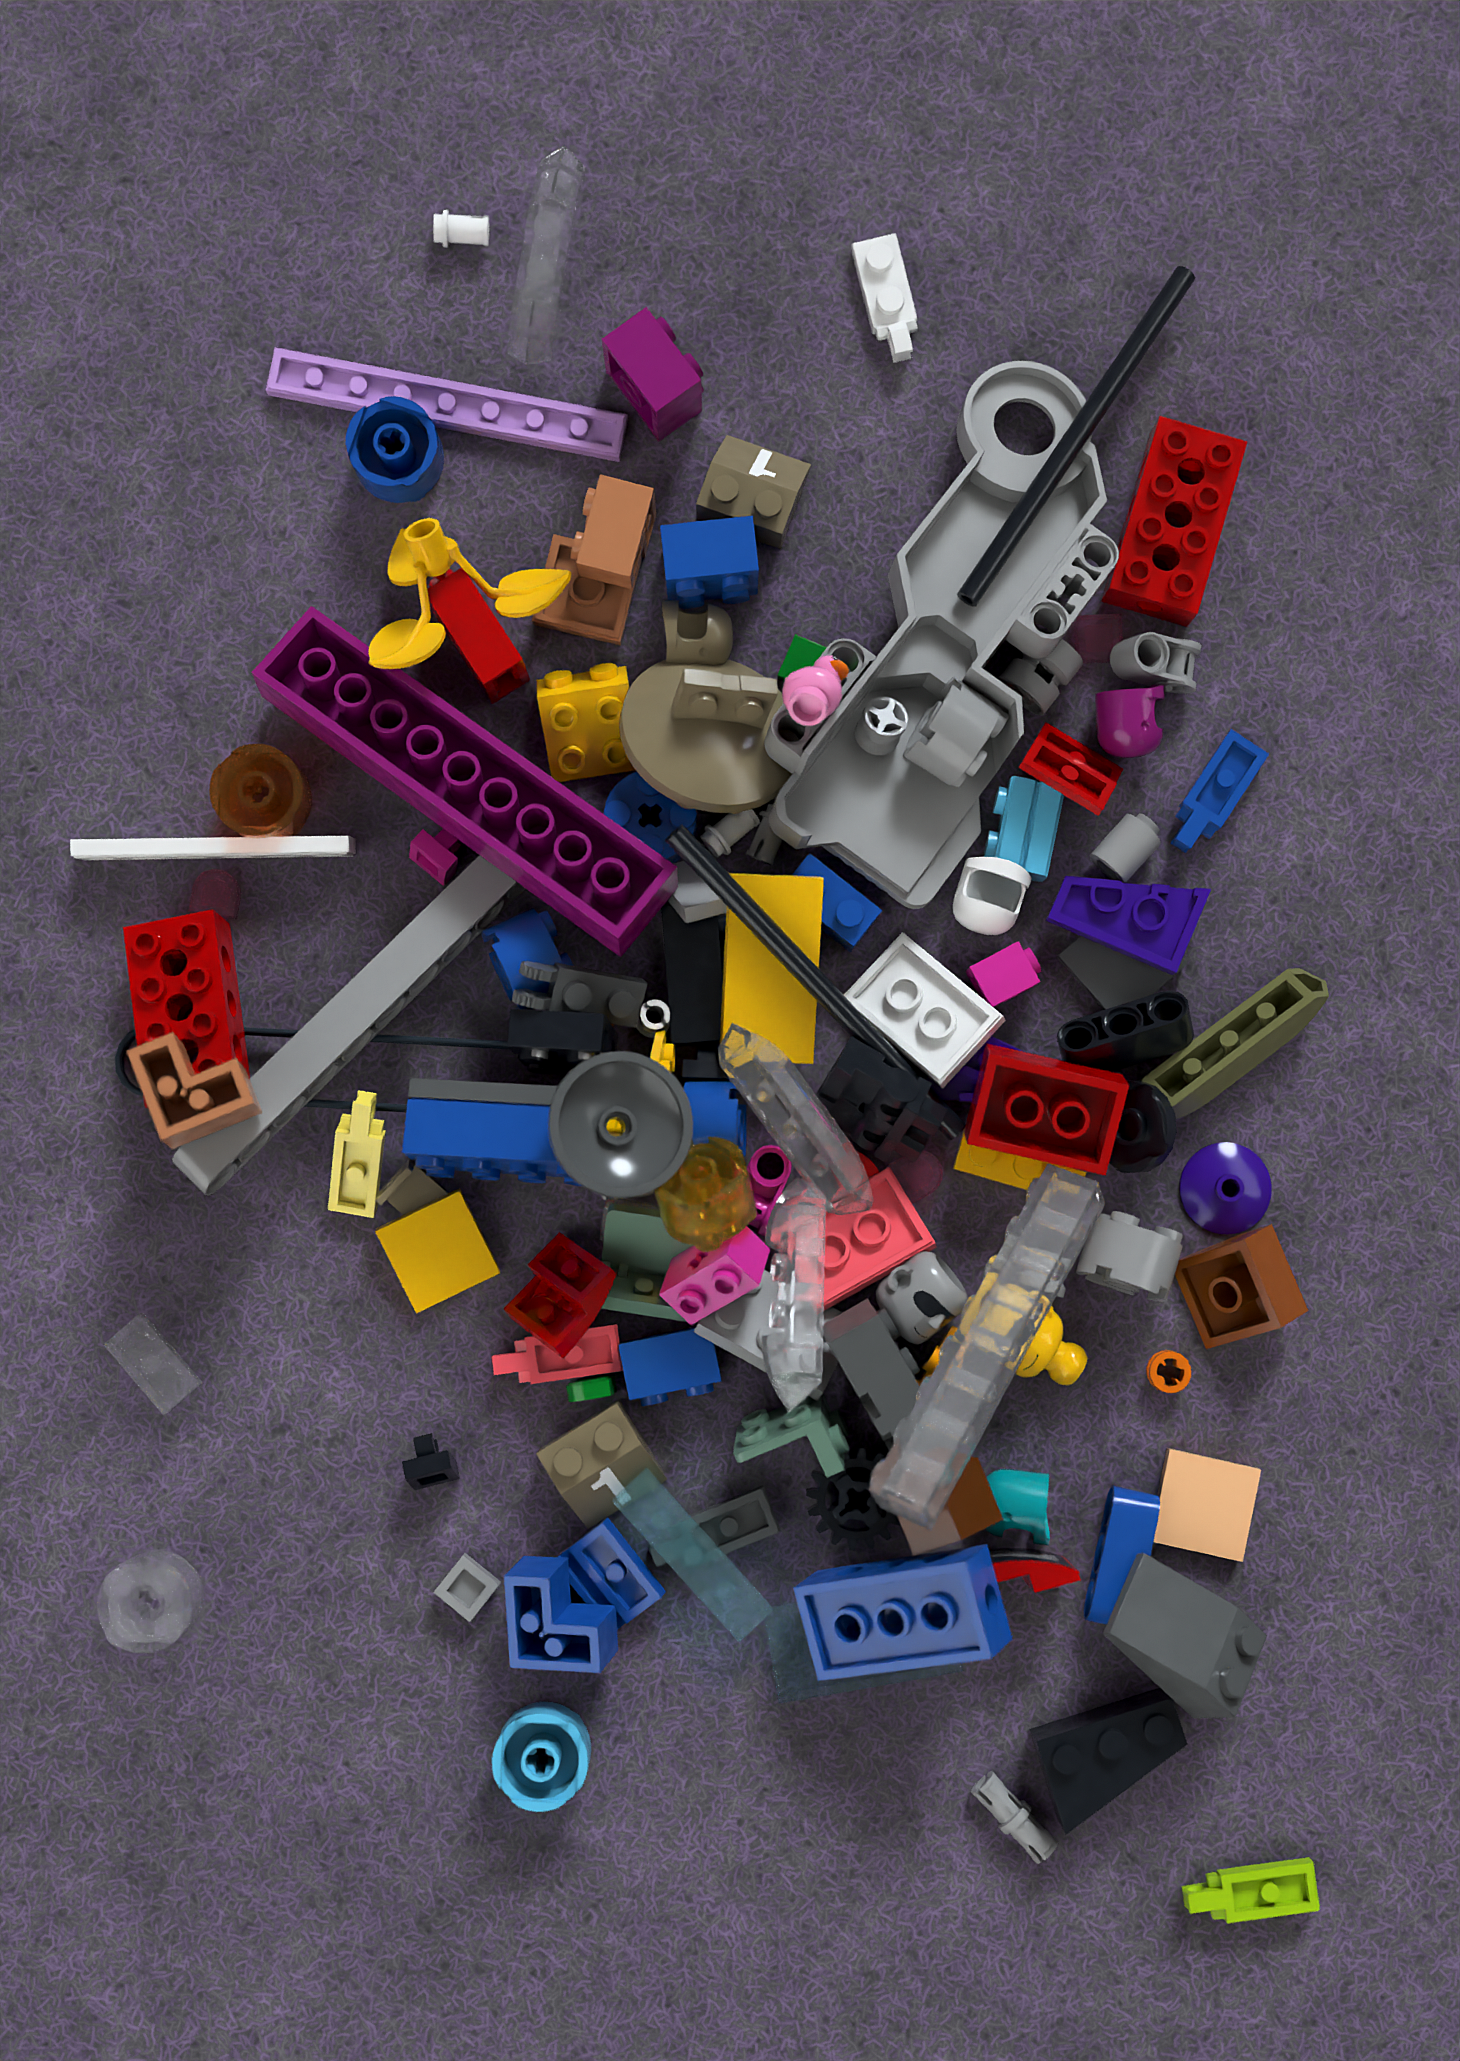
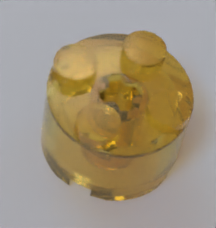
(708, 1196)

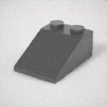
(1185, 1639)

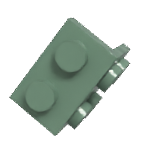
(640, 1256)
(813, 1418)

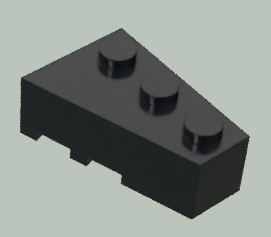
(1105, 1752)

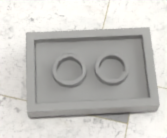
(744, 1321)

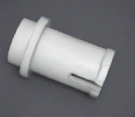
(461, 229)
(728, 831)
(647, 1028)

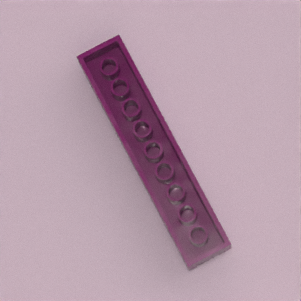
(467, 781)

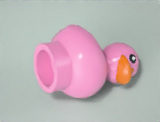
(814, 691)

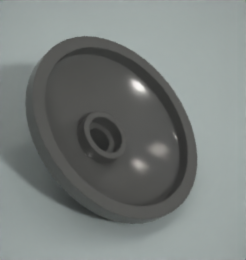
(652, 1117)

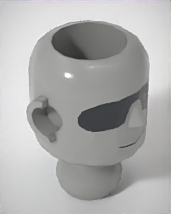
(921, 1297)

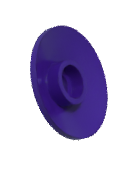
(1202, 1191)

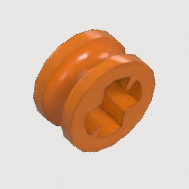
(1158, 1381)

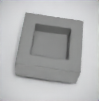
(467, 1587)

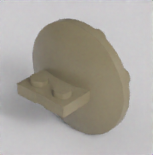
(702, 734)

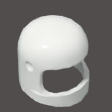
(990, 894)

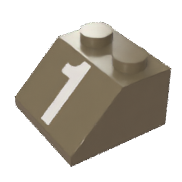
(755, 484)
(597, 1462)

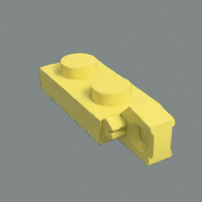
(357, 1159)

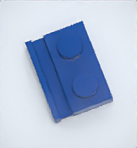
(611, 1573)

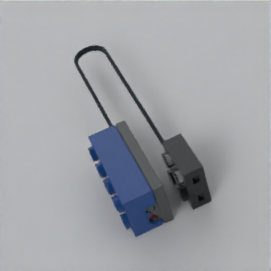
(480, 1124)

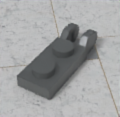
(583, 991)

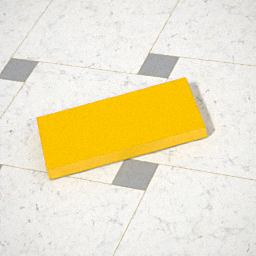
(755, 984)

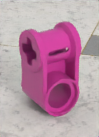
(766, 1190)

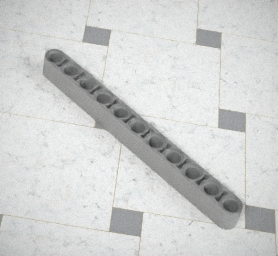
(353, 1019)

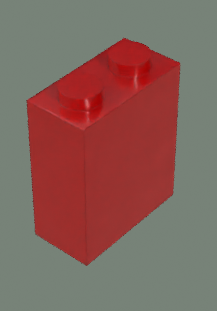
(477, 634)

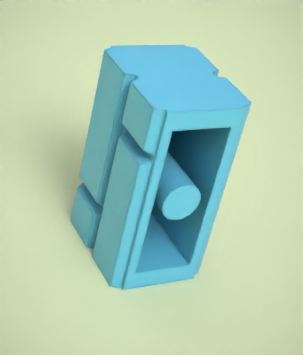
(1026, 825)

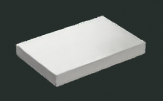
(924, 1010)

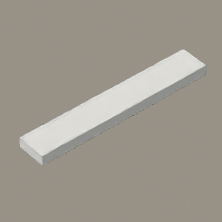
(213, 847)

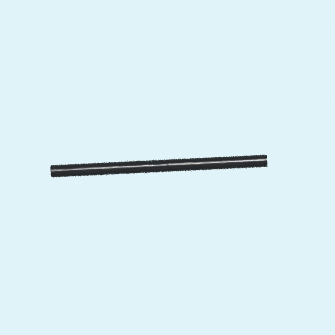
(1076, 436)
(795, 960)

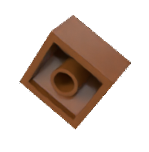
(1240, 1287)

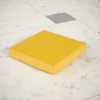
(437, 1250)

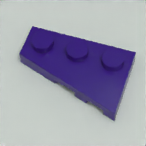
(1133, 919)

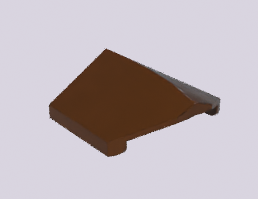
(966, 1512)

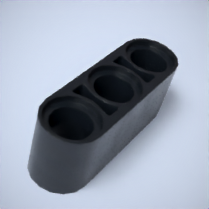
(1128, 1032)

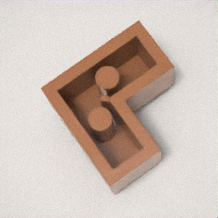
(615, 531)
(187, 1103)

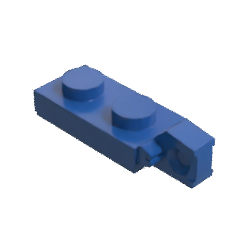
(1217, 789)

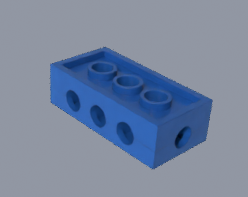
(903, 1613)

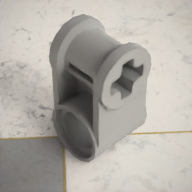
(1162, 661)

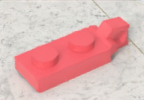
(536, 1363)

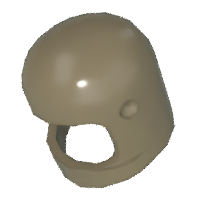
(697, 636)

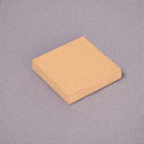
(1206, 1504)

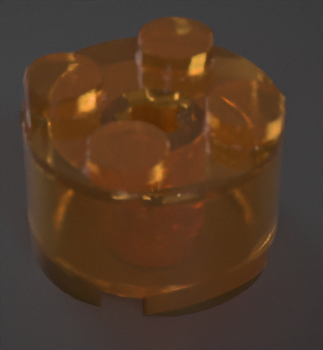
(243, 776)

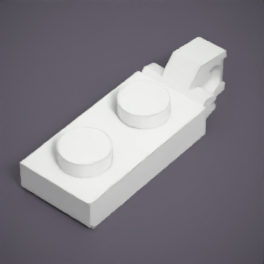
(886, 293)

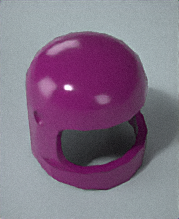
(1128, 722)

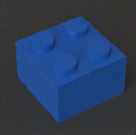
(710, 561)

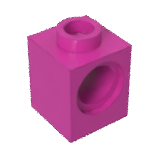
(1005, 974)

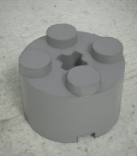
(953, 733)
(1130, 1257)

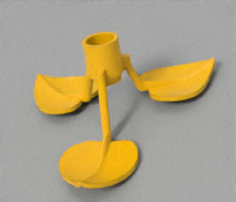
(425, 552)

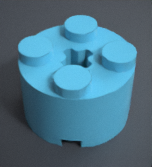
(517, 1767)

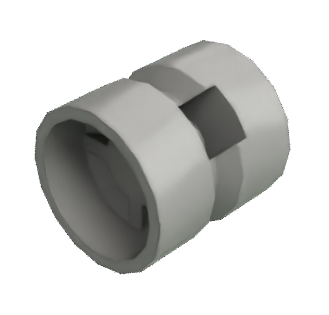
(1038, 677)

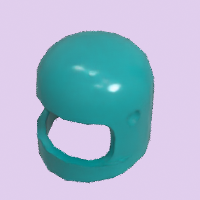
(1021, 1502)

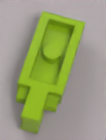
(1256, 1891)

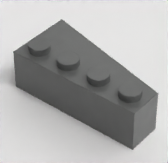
(874, 1365)

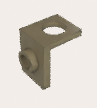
(410, 1189)

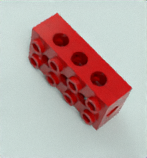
(1201, 508)
(207, 985)

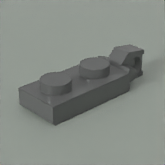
(735, 1522)

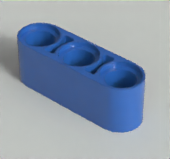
(1125, 1530)

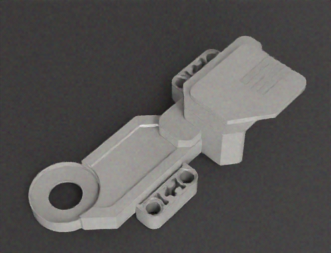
(884, 810)

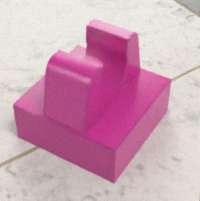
(435, 854)

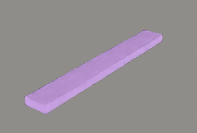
(450, 404)

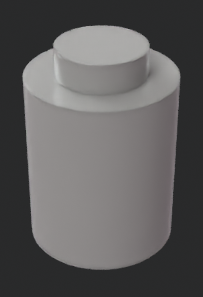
(1126, 847)

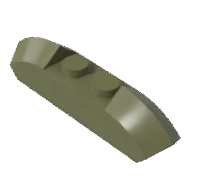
(1239, 1041)

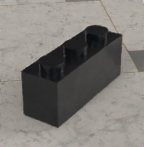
(693, 976)

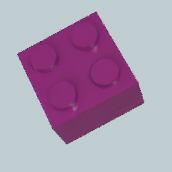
(653, 373)

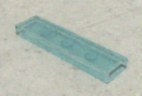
(692, 1554)

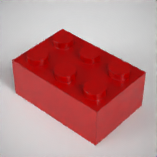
(1046, 1109)

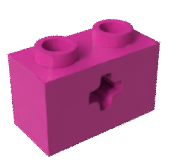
(707, 1281)

